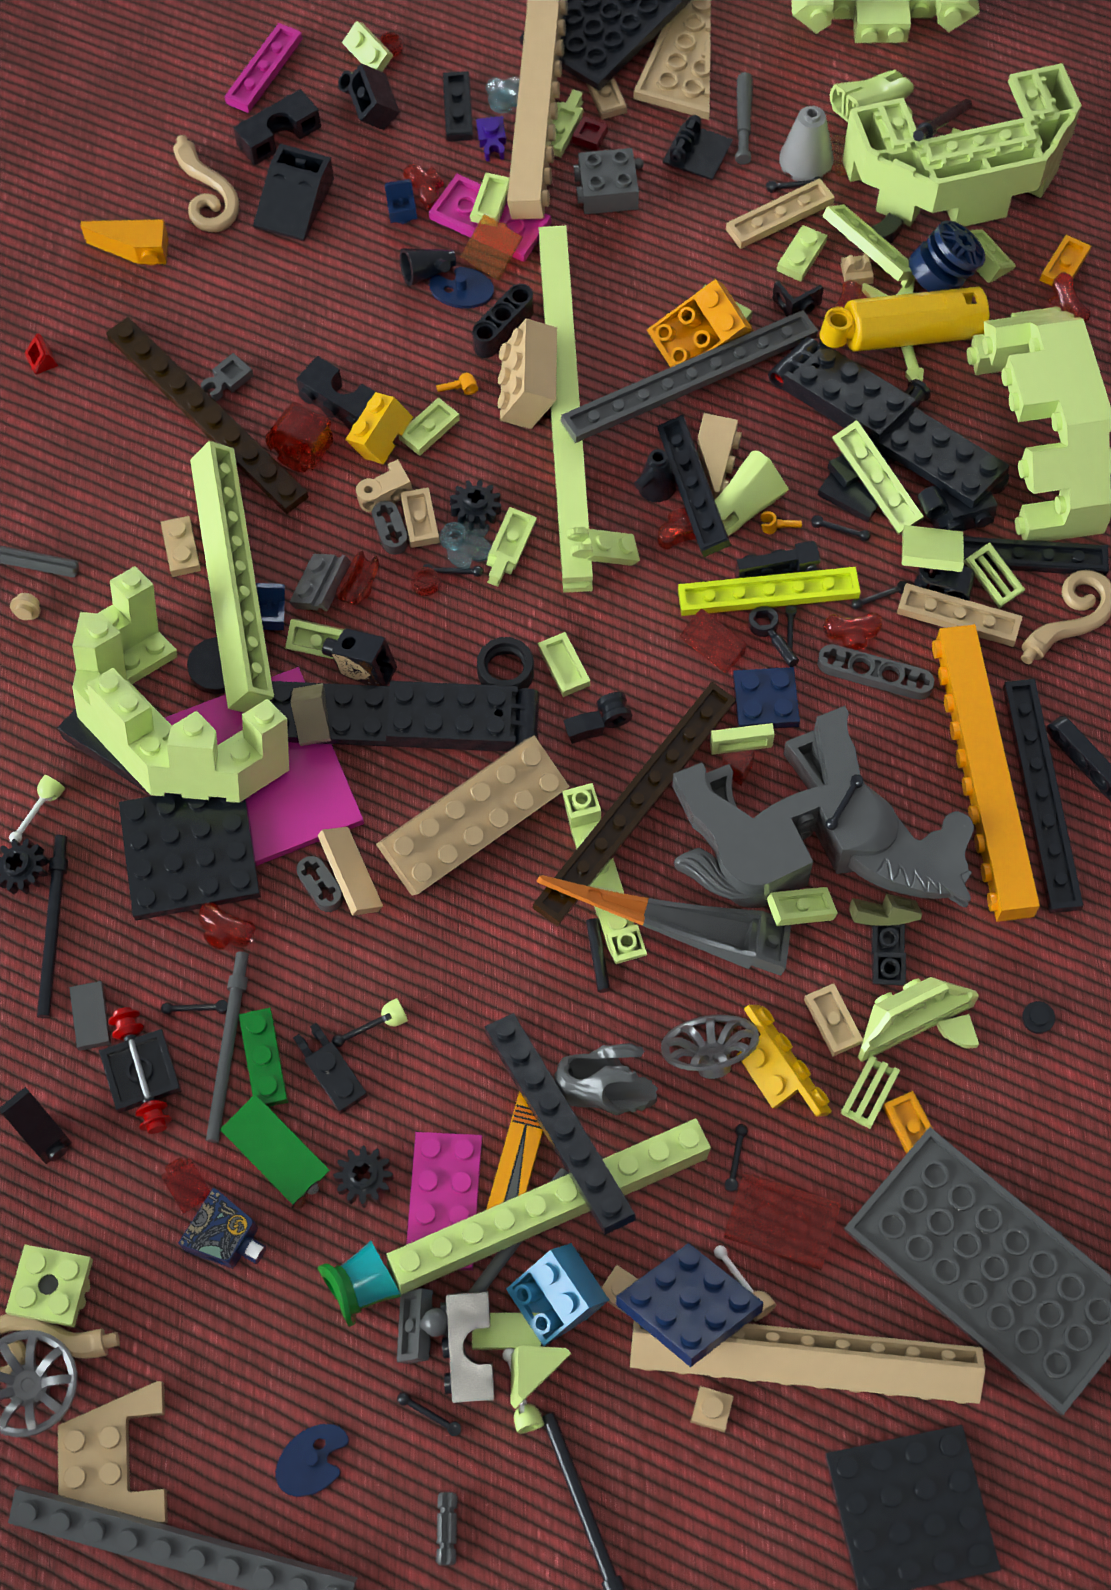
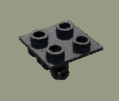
(697, 149)

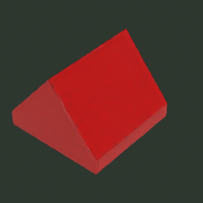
(40, 355)

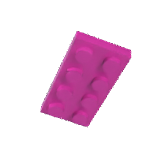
(456, 205)
(443, 1182)

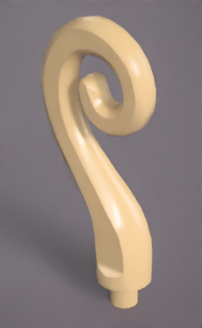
(190, 163)
(1045, 636)
(81, 1345)

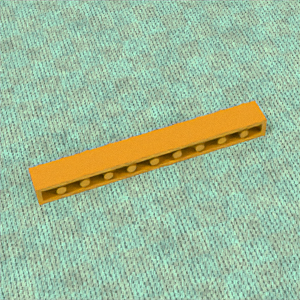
(985, 774)

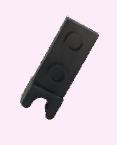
(781, 561)

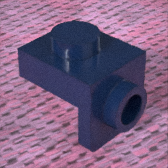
(400, 201)
(272, 605)

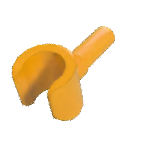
(465, 381)
(770, 528)

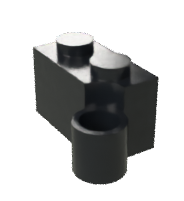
(370, 95)
(951, 514)

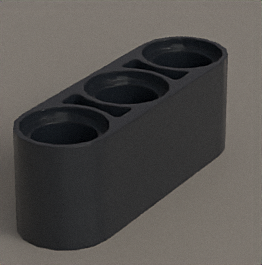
(501, 320)

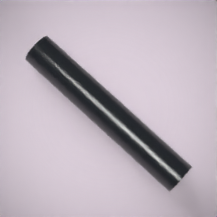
(598, 955)

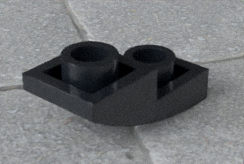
(888, 955)

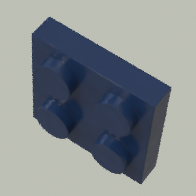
(766, 697)

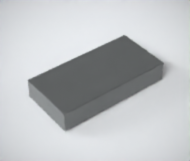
(90, 1015)

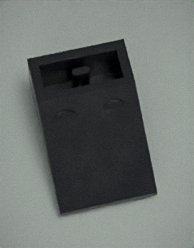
(293, 192)

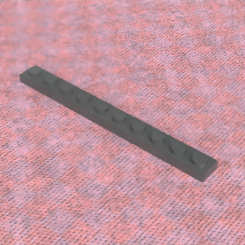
(687, 376)
(168, 1545)

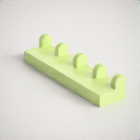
(870, 242)
(877, 477)

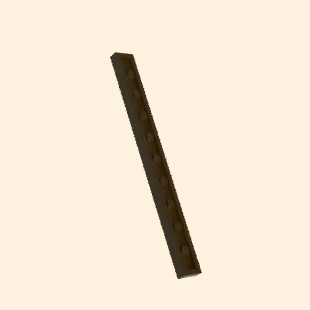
(207, 415)
(636, 800)

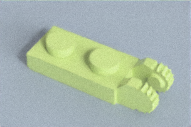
(603, 546)

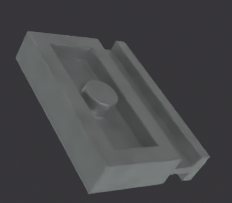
(320, 582)

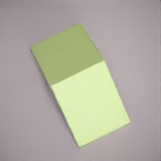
(531, 1368)

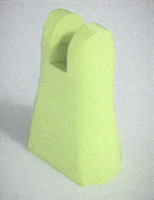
(877, 89)
(750, 491)

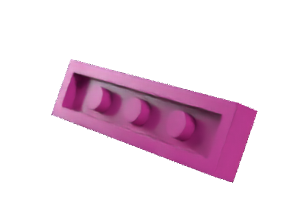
(263, 68)

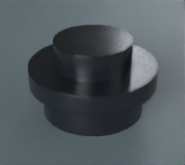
(1038, 1017)

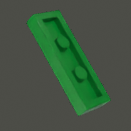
(263, 1056)

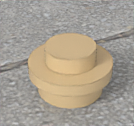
(25, 606)

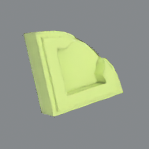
(959, 1031)

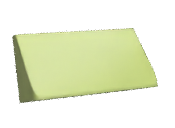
(996, 261)
(310, 636)

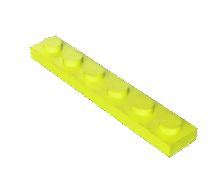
(769, 591)

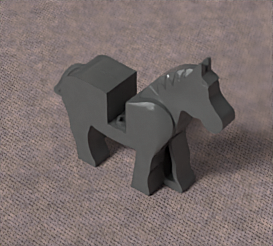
(769, 850)

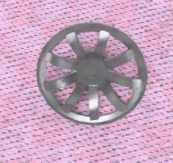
(710, 1056)
(31, 1386)

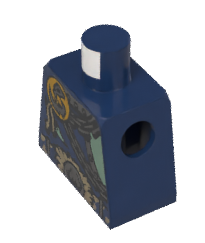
(222, 1233)

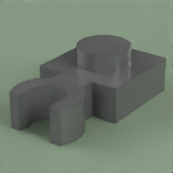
(228, 374)

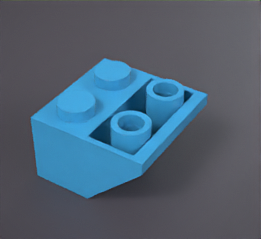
(558, 1290)

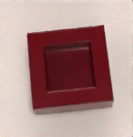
(589, 133)

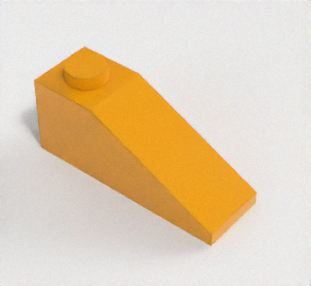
(131, 239)

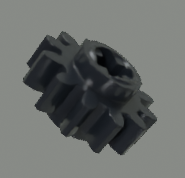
(475, 504)
(30, 859)
(365, 1188)

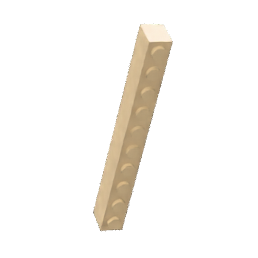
(536, 109)
(829, 1361)

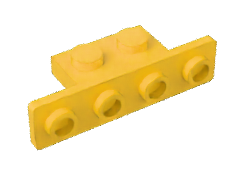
(776, 1067)

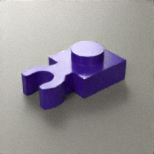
(491, 136)

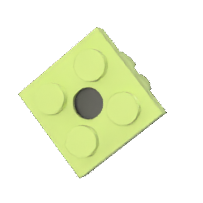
(50, 1286)

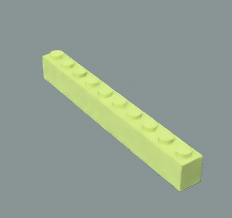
(231, 578)
(541, 1209)

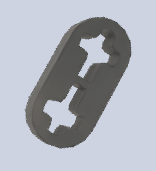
(384, 529)
(325, 880)

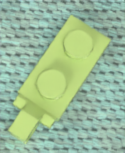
(568, 118)
(509, 544)

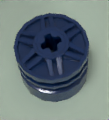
(947, 257)

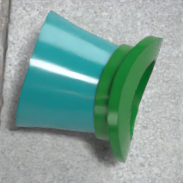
(359, 1282)

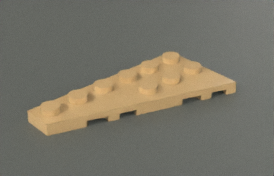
(680, 63)

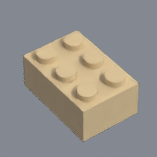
(528, 373)

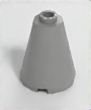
(808, 146)

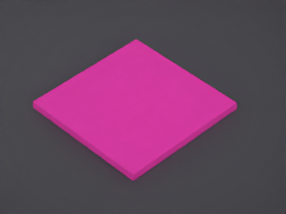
(298, 803)

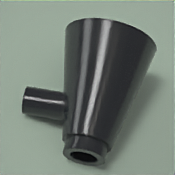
(424, 263)
(657, 478)

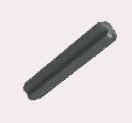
(38, 561)

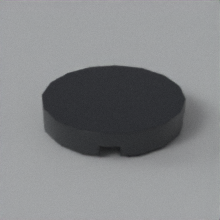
(205, 666)

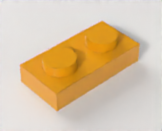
(1066, 259)

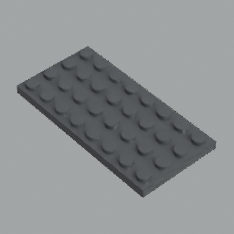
(991, 1268)

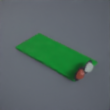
(275, 1151)

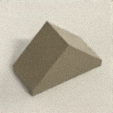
(310, 714)

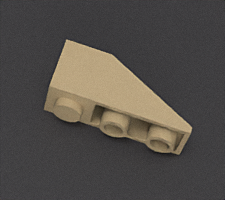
(715, 446)

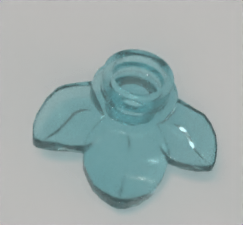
(502, 93)
(468, 546)

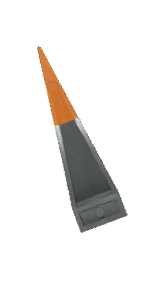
(728, 933)

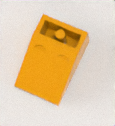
(699, 325)

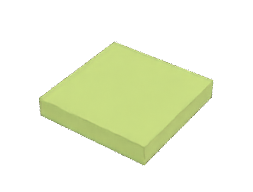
(932, 548)

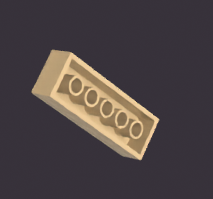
(472, 815)

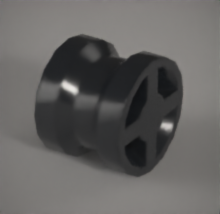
(614, 709)

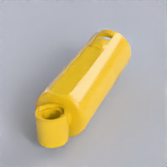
(906, 319)

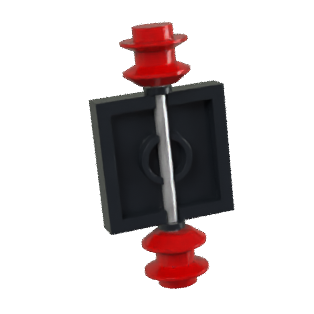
(140, 1070)

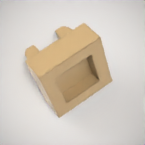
(857, 269)

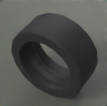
(501, 646)

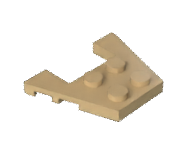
(96, 1456)

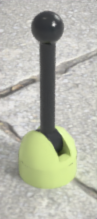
(391, 1014)

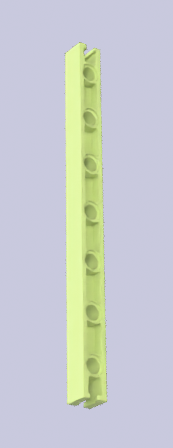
(568, 455)

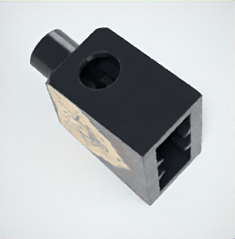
(362, 657)

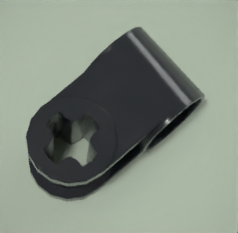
(947, 582)

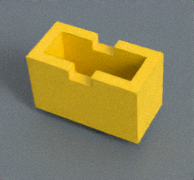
(378, 426)

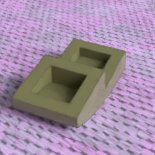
(893, 911)

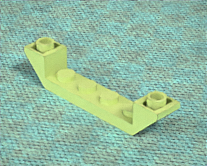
(620, 934)

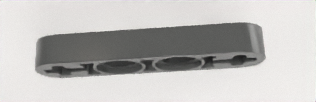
(874, 677)

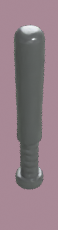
(744, 110)

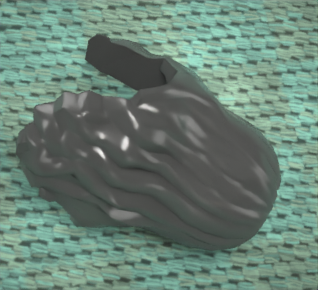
(604, 1082)

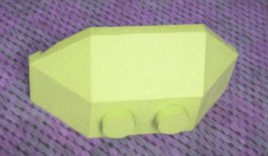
(912, 1012)

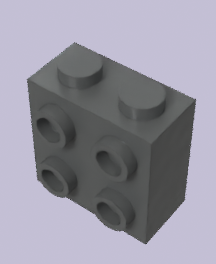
(606, 181)

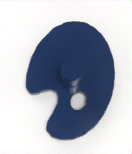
(469, 288)
(303, 1468)

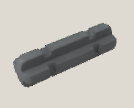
(446, 1529)

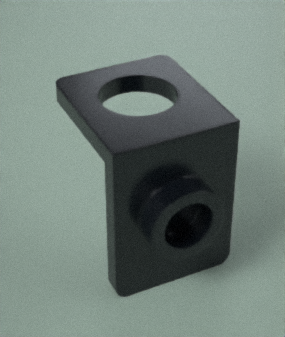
(805, 302)

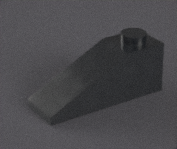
(35, 1126)

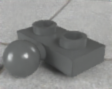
(416, 1324)

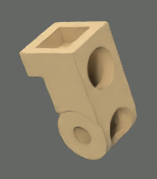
(383, 487)

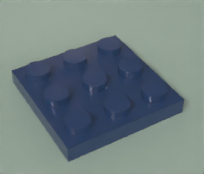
(689, 1304)

